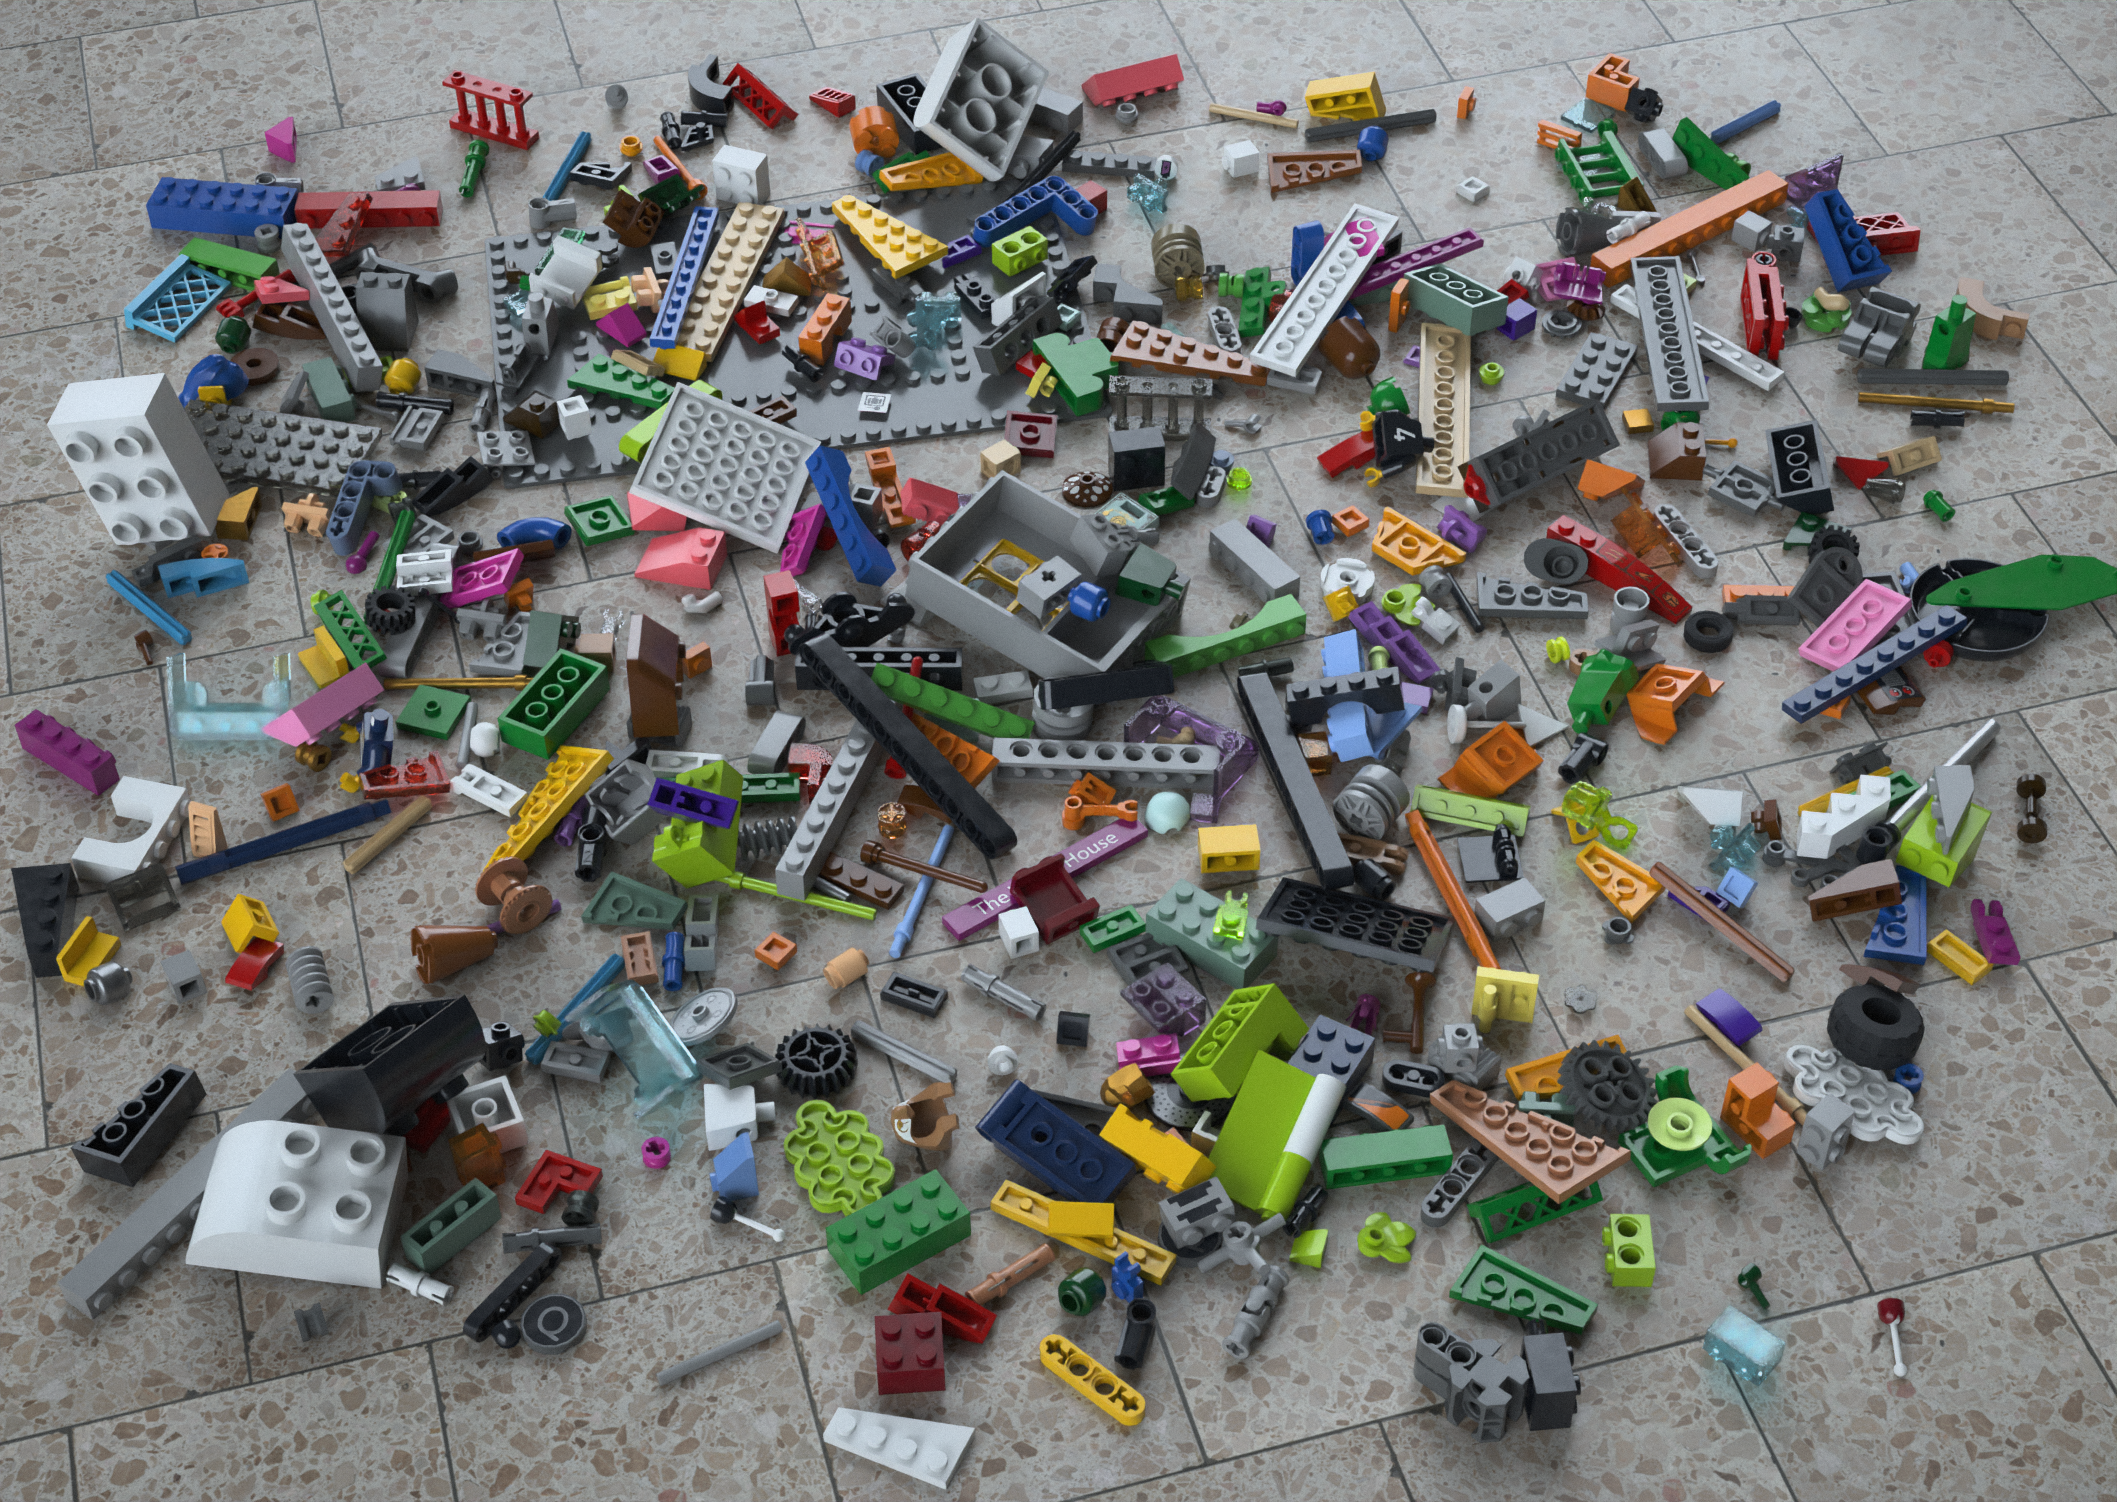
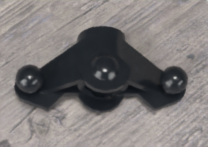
(852, 622)

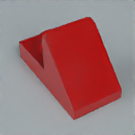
(757, 323)

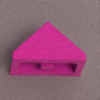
(283, 139)
(623, 325)

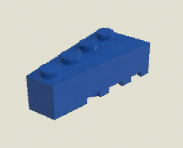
(1843, 243)

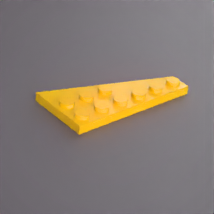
(887, 238)
(553, 799)

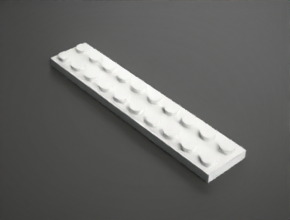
(1321, 294)

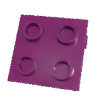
(1577, 287)

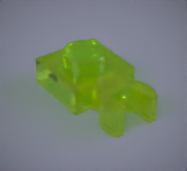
(1232, 917)

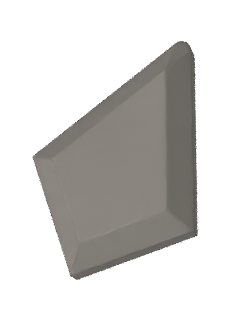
(291, 397)

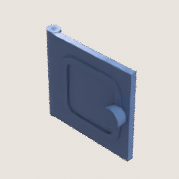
(1389, 726)

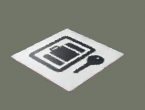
(874, 402)

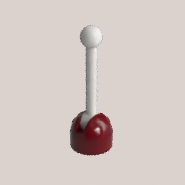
(1892, 1312)

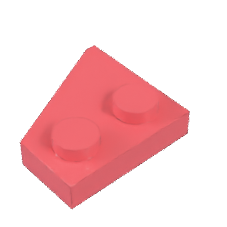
(277, 291)

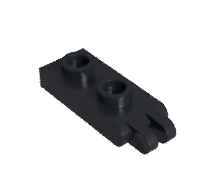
(975, 294)

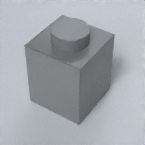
(1751, 231)
(183, 976)

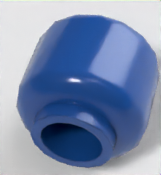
(1372, 143)
(1089, 601)

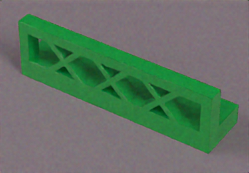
(338, 632)
(1515, 1198)

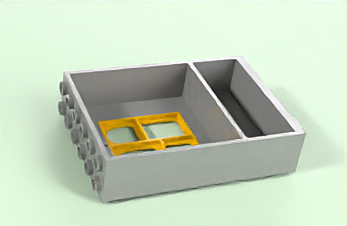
(1035, 528)

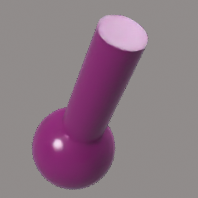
(357, 562)

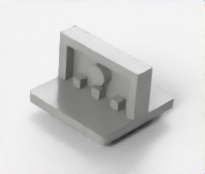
(1635, 644)

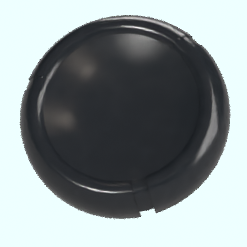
(1989, 632)

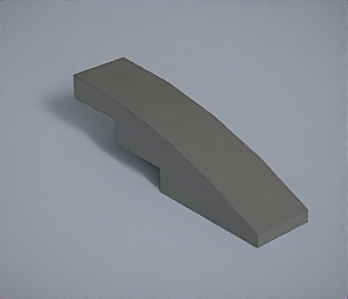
(1193, 462)

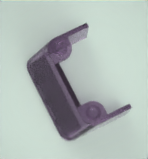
(1237, 748)

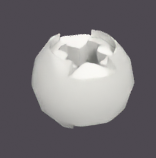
(485, 739)

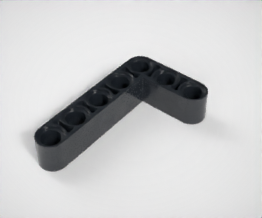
(1143, 680)

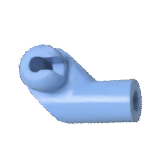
(1909, 574)

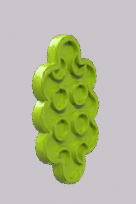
(837, 1158)

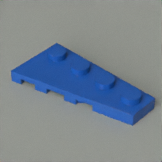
(1902, 928)

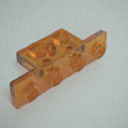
(821, 252)
(1639, 531)

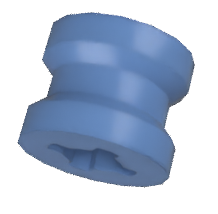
(868, 162)

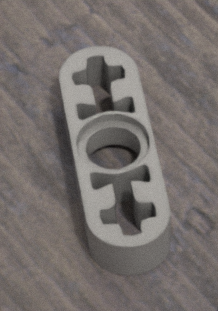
(1226, 325)

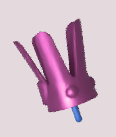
(1366, 1007)

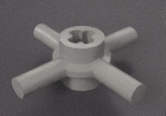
(1242, 1245)

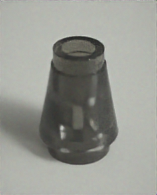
(1887, 489)

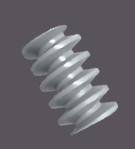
(309, 980)

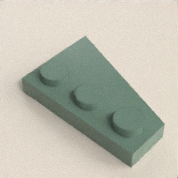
(633, 904)

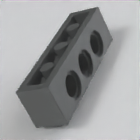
(1016, 335)

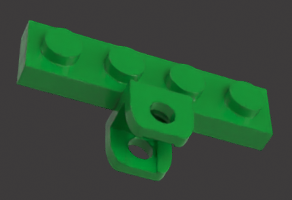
(1256, 300)

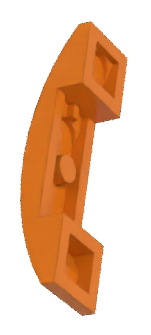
(884, 475)

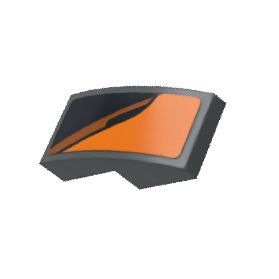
(1379, 1108)

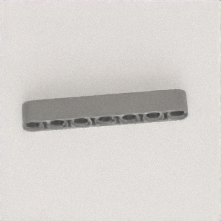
(406, 648)

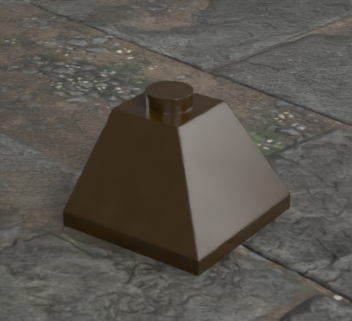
(535, 414)

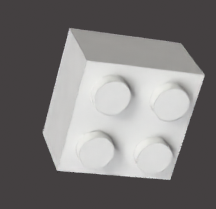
(741, 175)
(495, 1107)

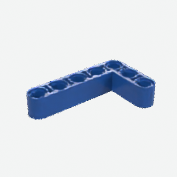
(1047, 195)
(1306, 247)

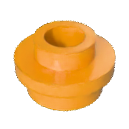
(631, 146)

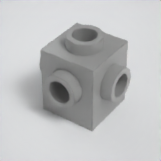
(1459, 1047)

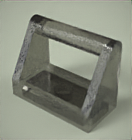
(138, 887)

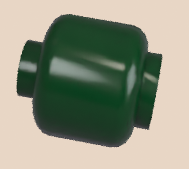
(233, 334)
(1081, 1292)

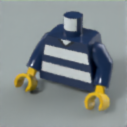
(375, 744)

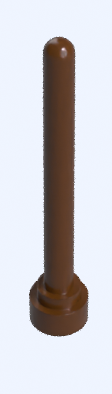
(874, 853)

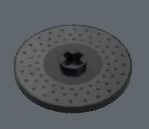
(1176, 1110)

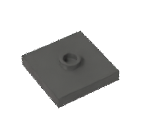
(739, 1066)

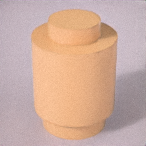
(846, 968)

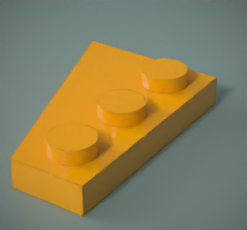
(1619, 879)

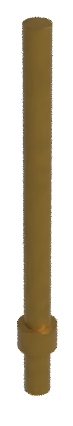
(1986, 406)
(518, 682)

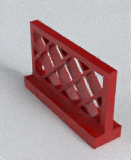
(1894, 239)

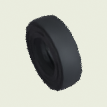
(1705, 643)

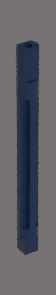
(281, 841)

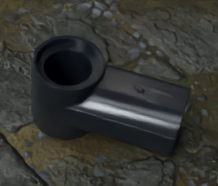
(1584, 754)
(1136, 1334)

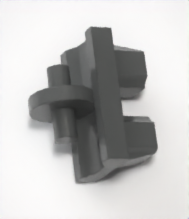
(1452, 682)

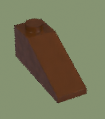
(1860, 890)

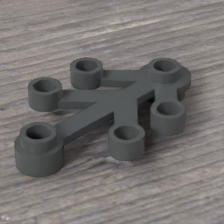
(1776, 854)

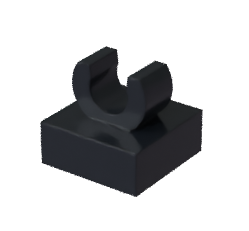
(1073, 1028)

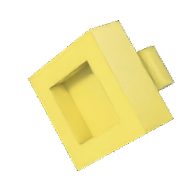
(1041, 382)

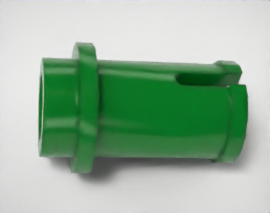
(1934, 500)

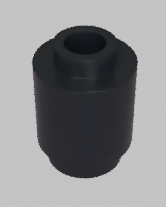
(1374, 879)

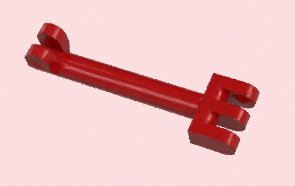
(231, 308)

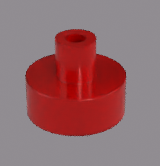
(1939, 654)

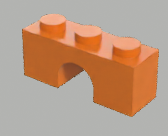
(830, 318)

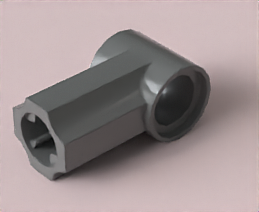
(761, 683)

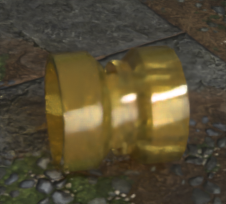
(1189, 288)

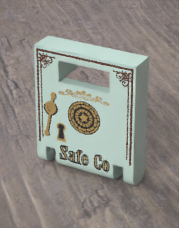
(1117, 512)

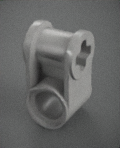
(893, 338)

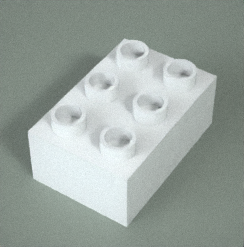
(139, 459)

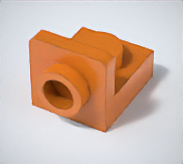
(1092, 791)

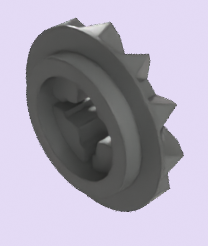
(1567, 324)

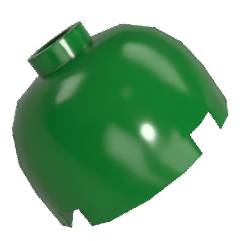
(1387, 397)

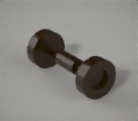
(2031, 828)

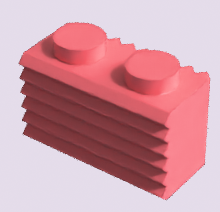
(928, 501)

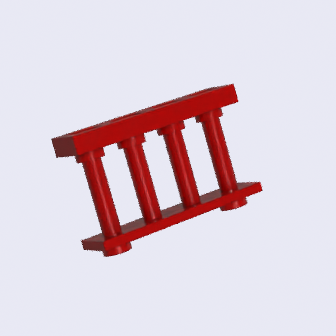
(480, 123)

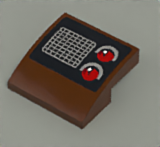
(1891, 692)

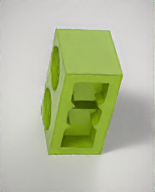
(1019, 251)
(1632, 1249)

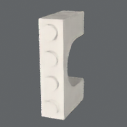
(143, 800)

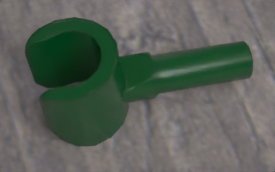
(1747, 1279)

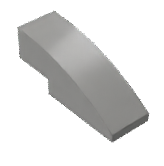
(701, 932)

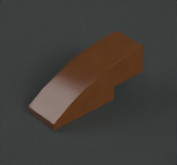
(288, 321)

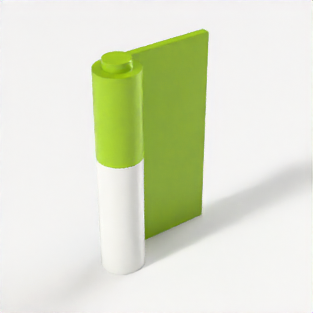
(1274, 1134)

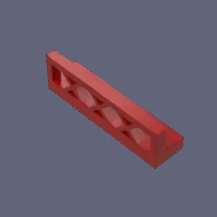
(763, 92)

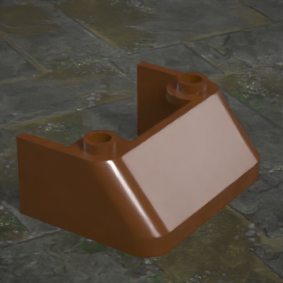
(653, 675)

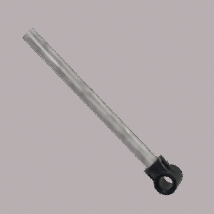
(1885, 835)

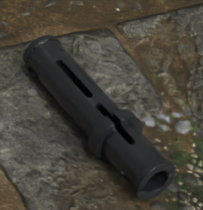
(403, 400)

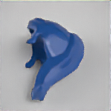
(214, 371)

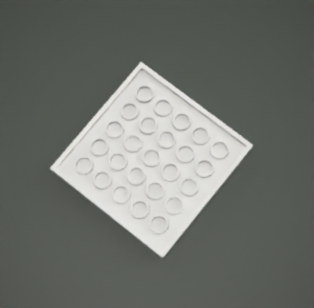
(725, 467)

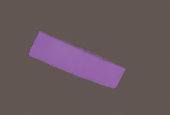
(1402, 646)

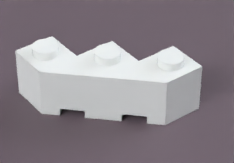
(1845, 818)

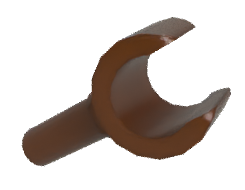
(143, 640)

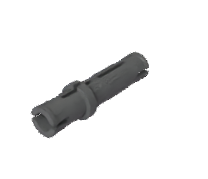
(558, 1237)

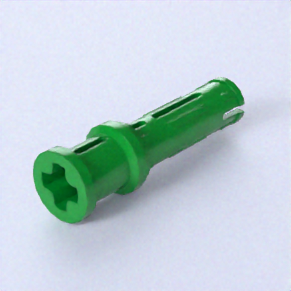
(474, 162)

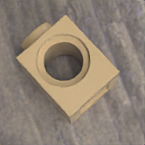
(1000, 457)

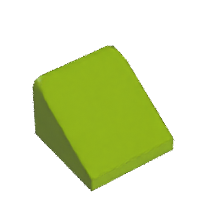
(1310, 1248)

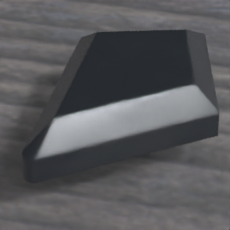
(697, 137)

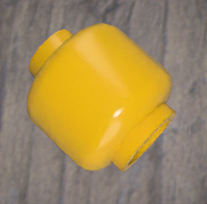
(402, 376)

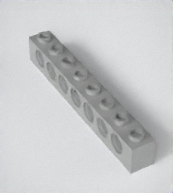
(1111, 762)

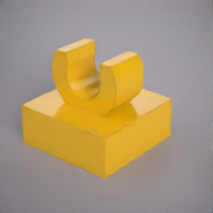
(1340, 603)

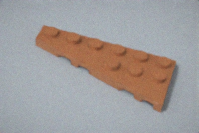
(1530, 1143)

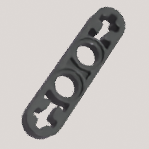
(1458, 1178)

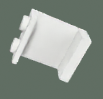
(567, 273)

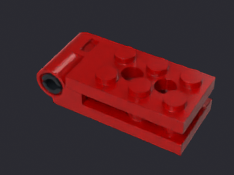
(1763, 306)

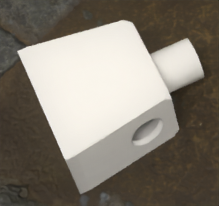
(733, 1113)

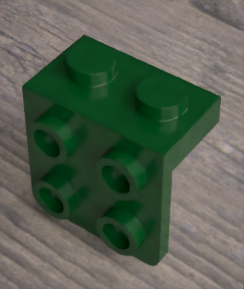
(671, 194)

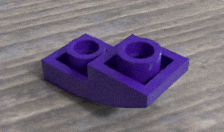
(1730, 1016)

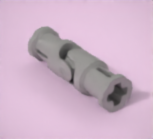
(1255, 1312)

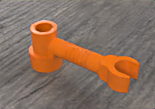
(1074, 813)

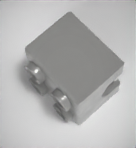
(624, 801)

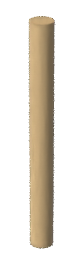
(1253, 115)

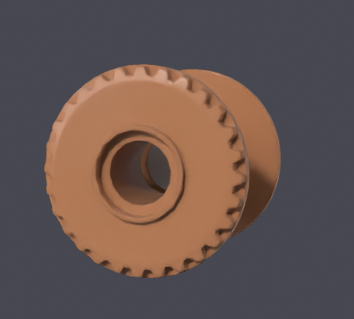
(523, 906)

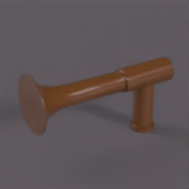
(1420, 984)

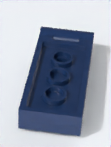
(1071, 1156)

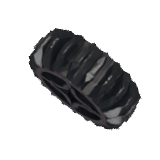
(816, 1046)

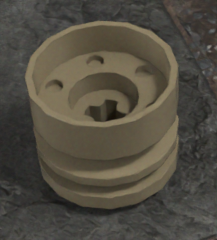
(1176, 253)

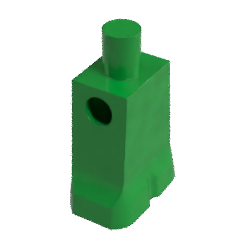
(1950, 337)
(1600, 689)

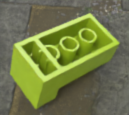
(698, 851)
(1226, 1048)

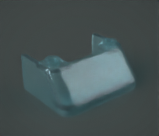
(196, 719)
(641, 1042)

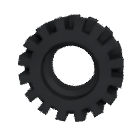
(1835, 538)
(390, 620)

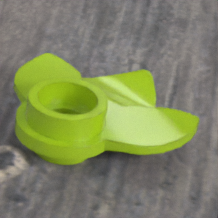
(1402, 602)
(1385, 1238)

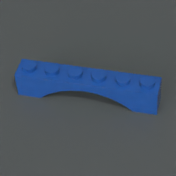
(865, 554)

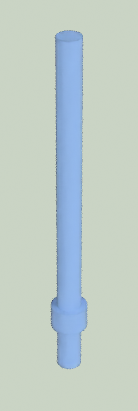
(905, 928)

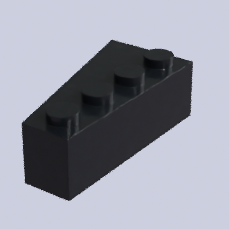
(46, 911)
(142, 1128)

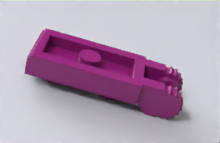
(1994, 933)

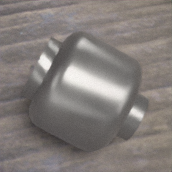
(108, 983)

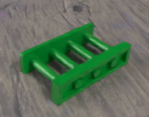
(1614, 159)

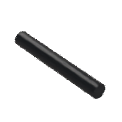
(1465, 605)

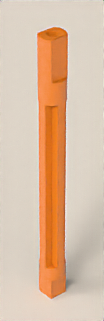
(1450, 890)

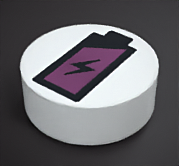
(1166, 167)

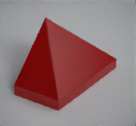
(1859, 469)

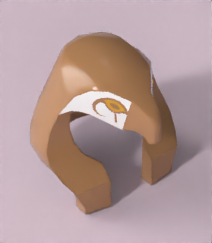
(925, 1119)

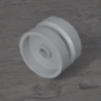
(1061, 723)

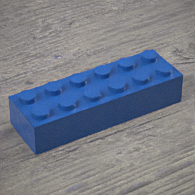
(220, 206)

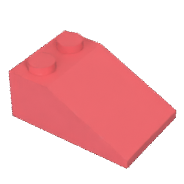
(685, 558)

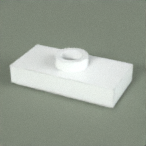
(776, 301)

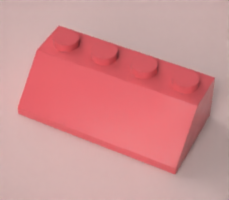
(1134, 80)

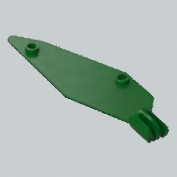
(2032, 583)

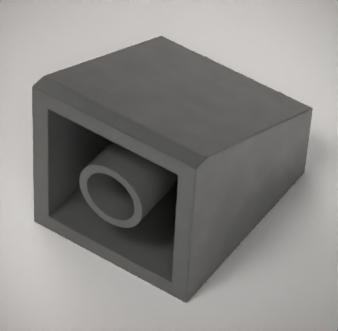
(387, 310)

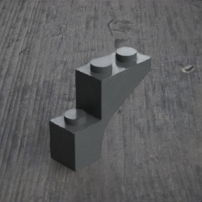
(1128, 301)

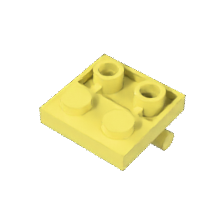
(1503, 996)

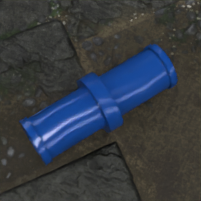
(673, 961)

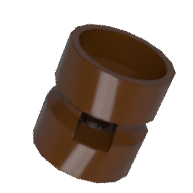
(1112, 331)

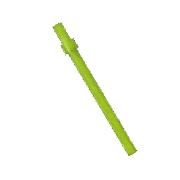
(739, 881)

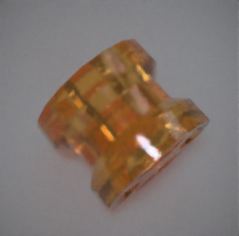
(892, 820)

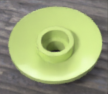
(1682, 1114)

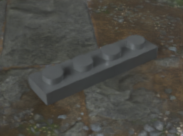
(1109, 164)

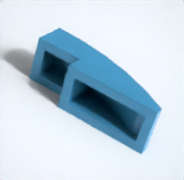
(202, 576)

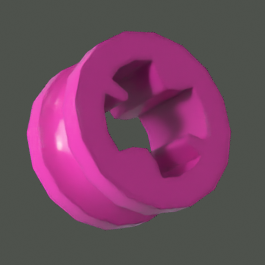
(656, 1161)

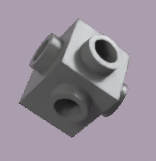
(1786, 243)

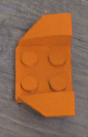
(1661, 694)
(1493, 763)

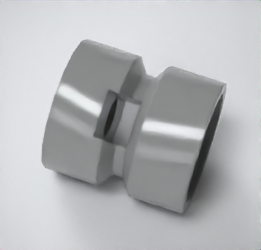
(1628, 608)

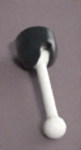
(726, 1211)

